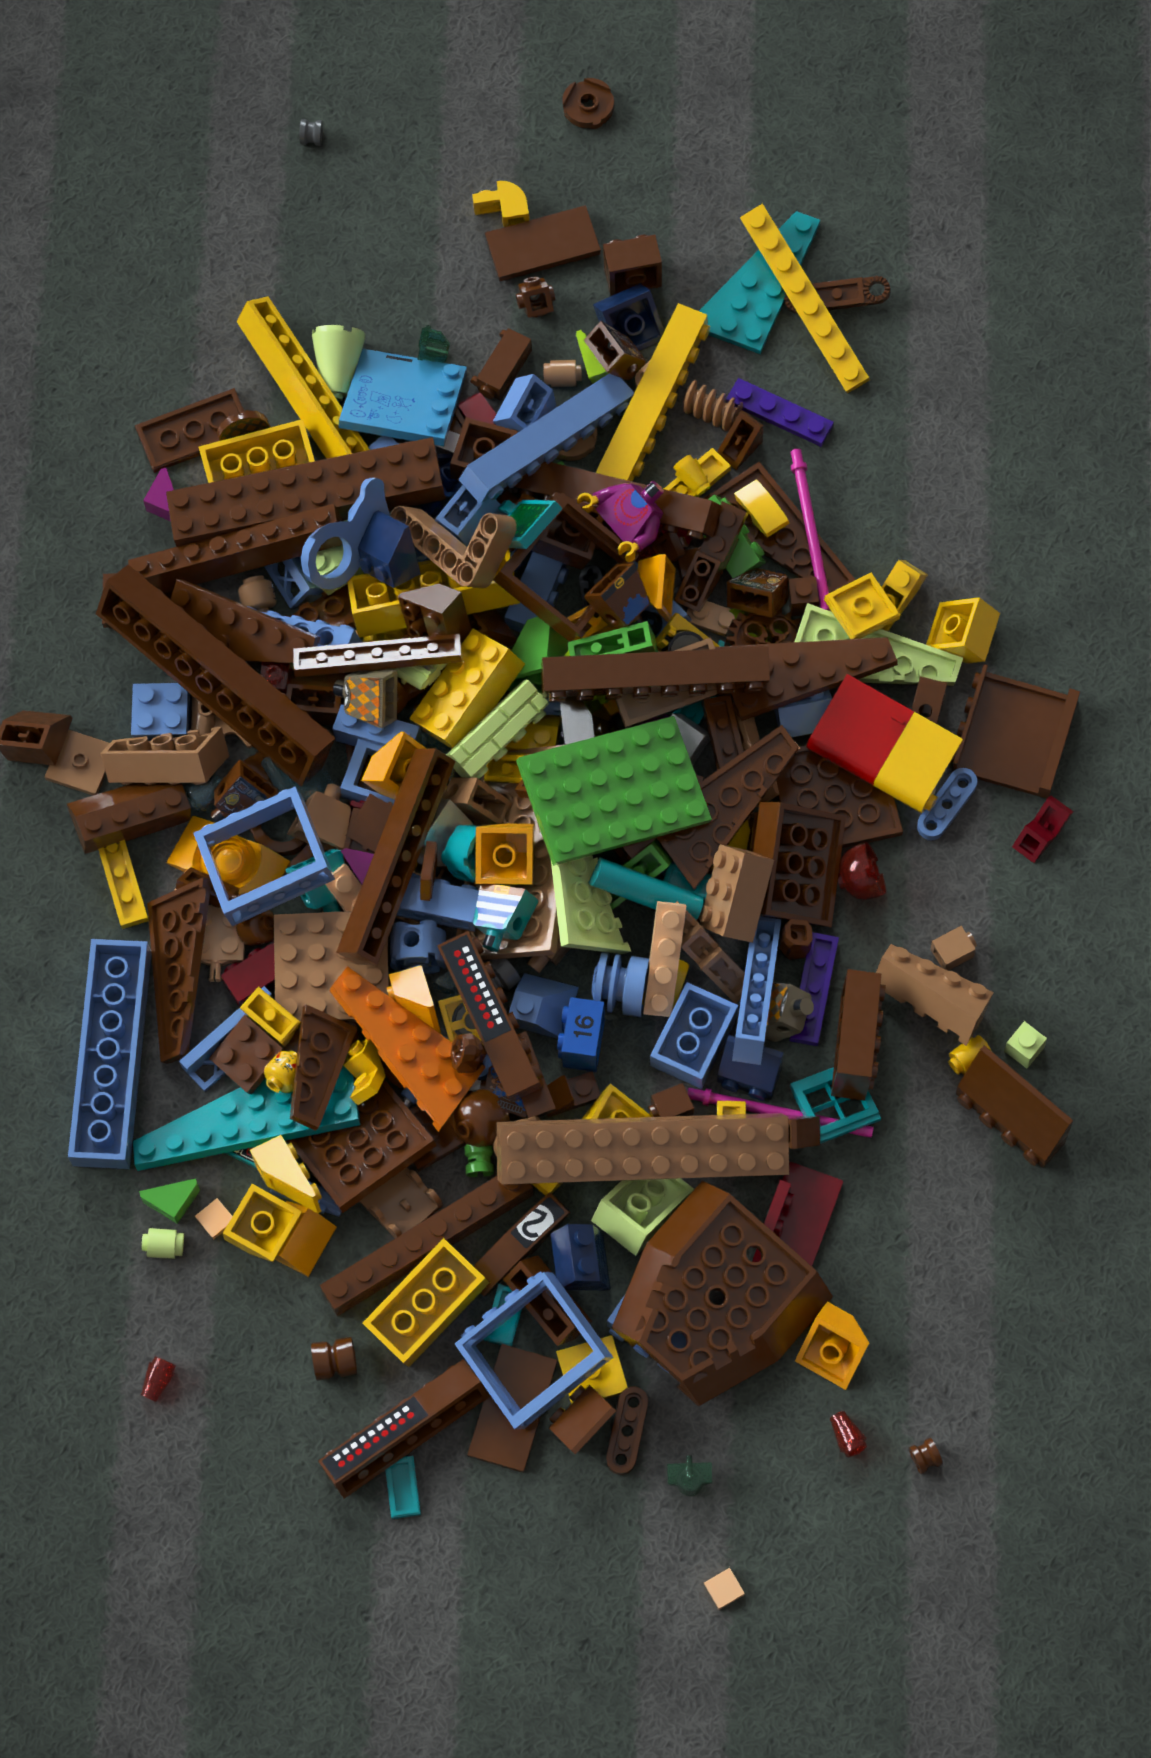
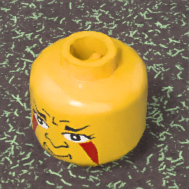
(281, 1072)

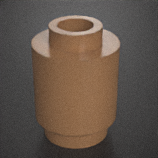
(562, 373)

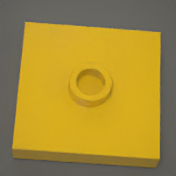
(862, 607)
(608, 1380)

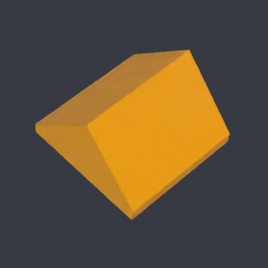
(306, 1241)

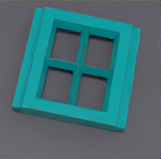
(844, 1124)

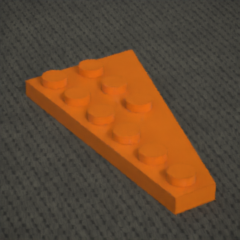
(407, 1046)

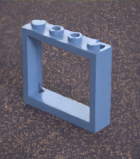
(281, 889)
(496, 1317)

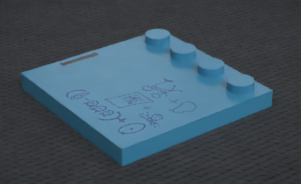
(402, 397)

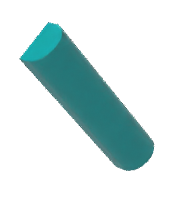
(641, 887)

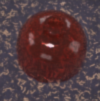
(860, 873)

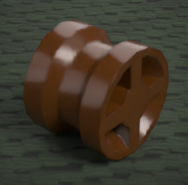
(925, 1455)

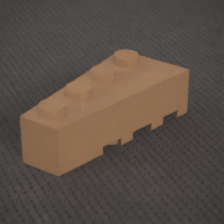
(165, 758)
(934, 992)

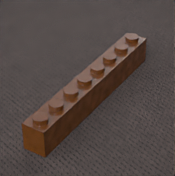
(679, 510)
(236, 550)
(395, 856)
(411, 1247)

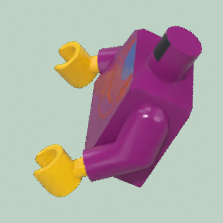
(629, 513)

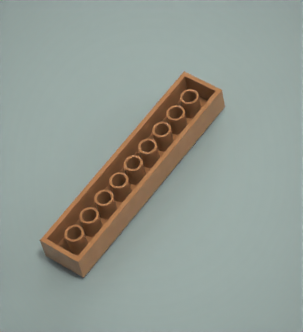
(642, 1148)

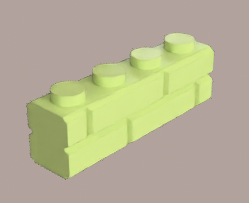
(497, 730)

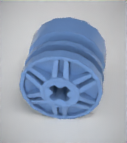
(621, 983)

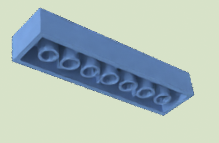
(110, 1054)

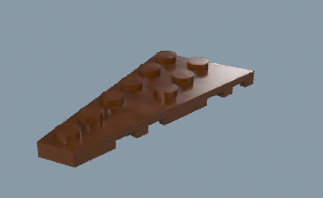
(790, 544)
(812, 668)
(730, 798)

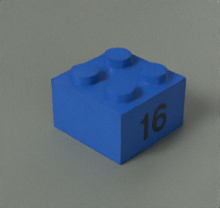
(583, 1034)

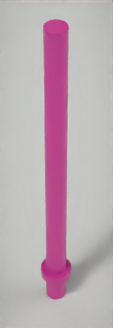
(799, 469)
(761, 1108)

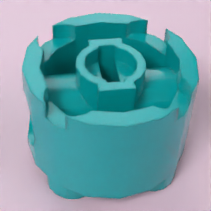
(461, 853)

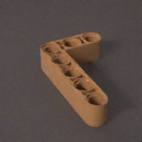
(469, 565)

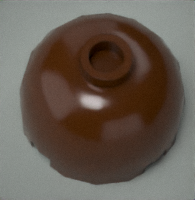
(477, 1118)

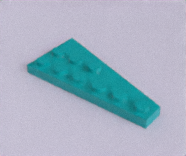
(753, 297)

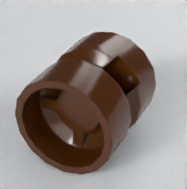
(334, 1358)

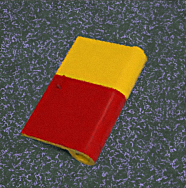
(884, 743)

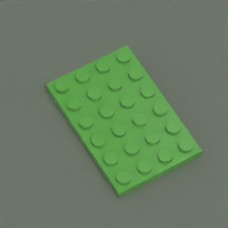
(613, 790)

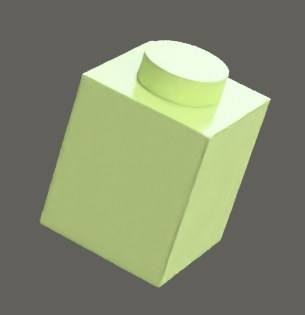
(1025, 1044)

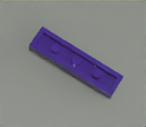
(781, 412)
(816, 982)

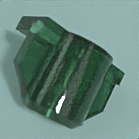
(433, 345)
(689, 1476)

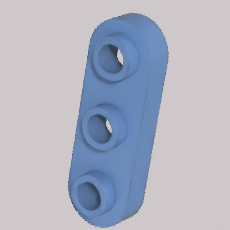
(950, 793)

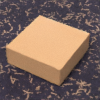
(214, 1218)
(724, 1588)

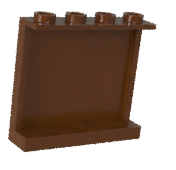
(1014, 733)

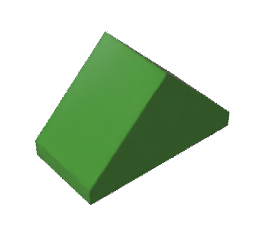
(171, 1199)

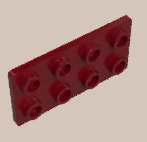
(802, 1210)

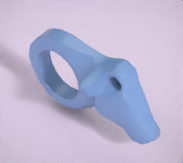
(351, 532)

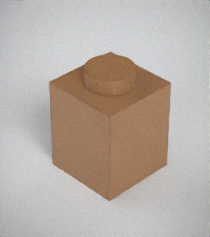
(954, 948)

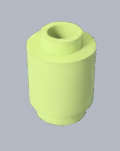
(163, 1243)

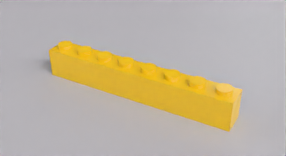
(298, 378)
(655, 394)

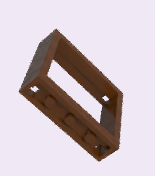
(593, 531)

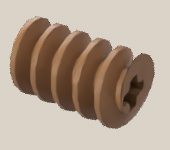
(711, 407)

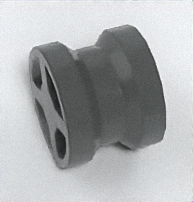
(311, 132)

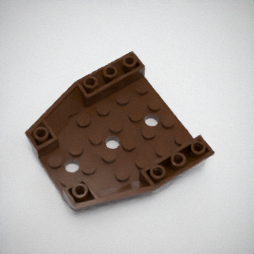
(705, 1251)

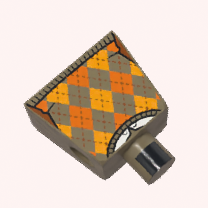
(370, 696)
(787, 1011)

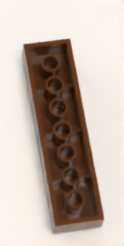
(655, 673)

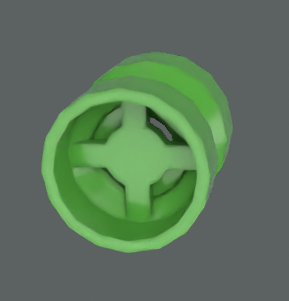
(479, 1160)

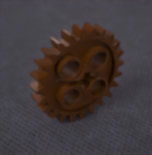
(754, 623)

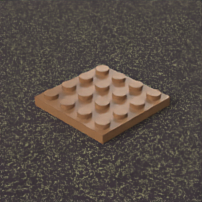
(309, 962)

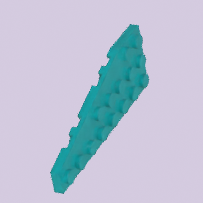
(240, 1123)

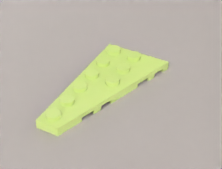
(912, 656)
(584, 910)

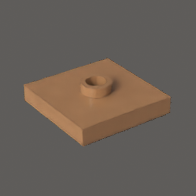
(79, 764)

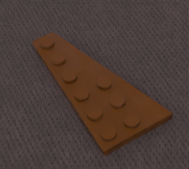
(241, 628)
(177, 941)

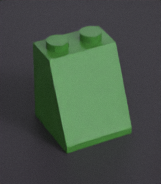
(533, 643)

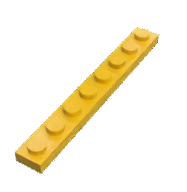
(804, 298)

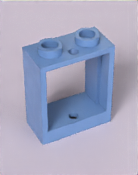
(349, 786)

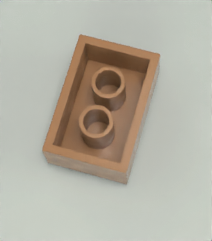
(735, 893)

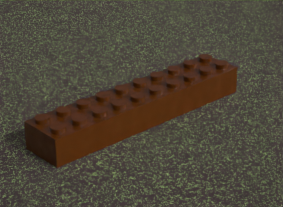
(219, 507)
(214, 675)

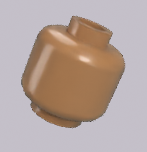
(257, 593)

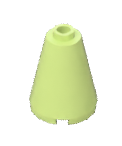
(337, 356)

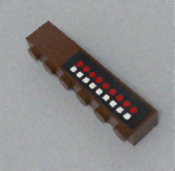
(490, 1017)
(403, 1428)

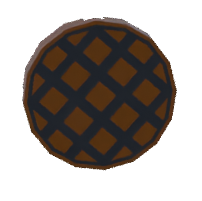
(242, 424)

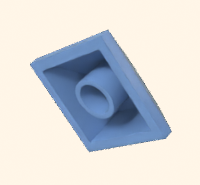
(540, 1004)

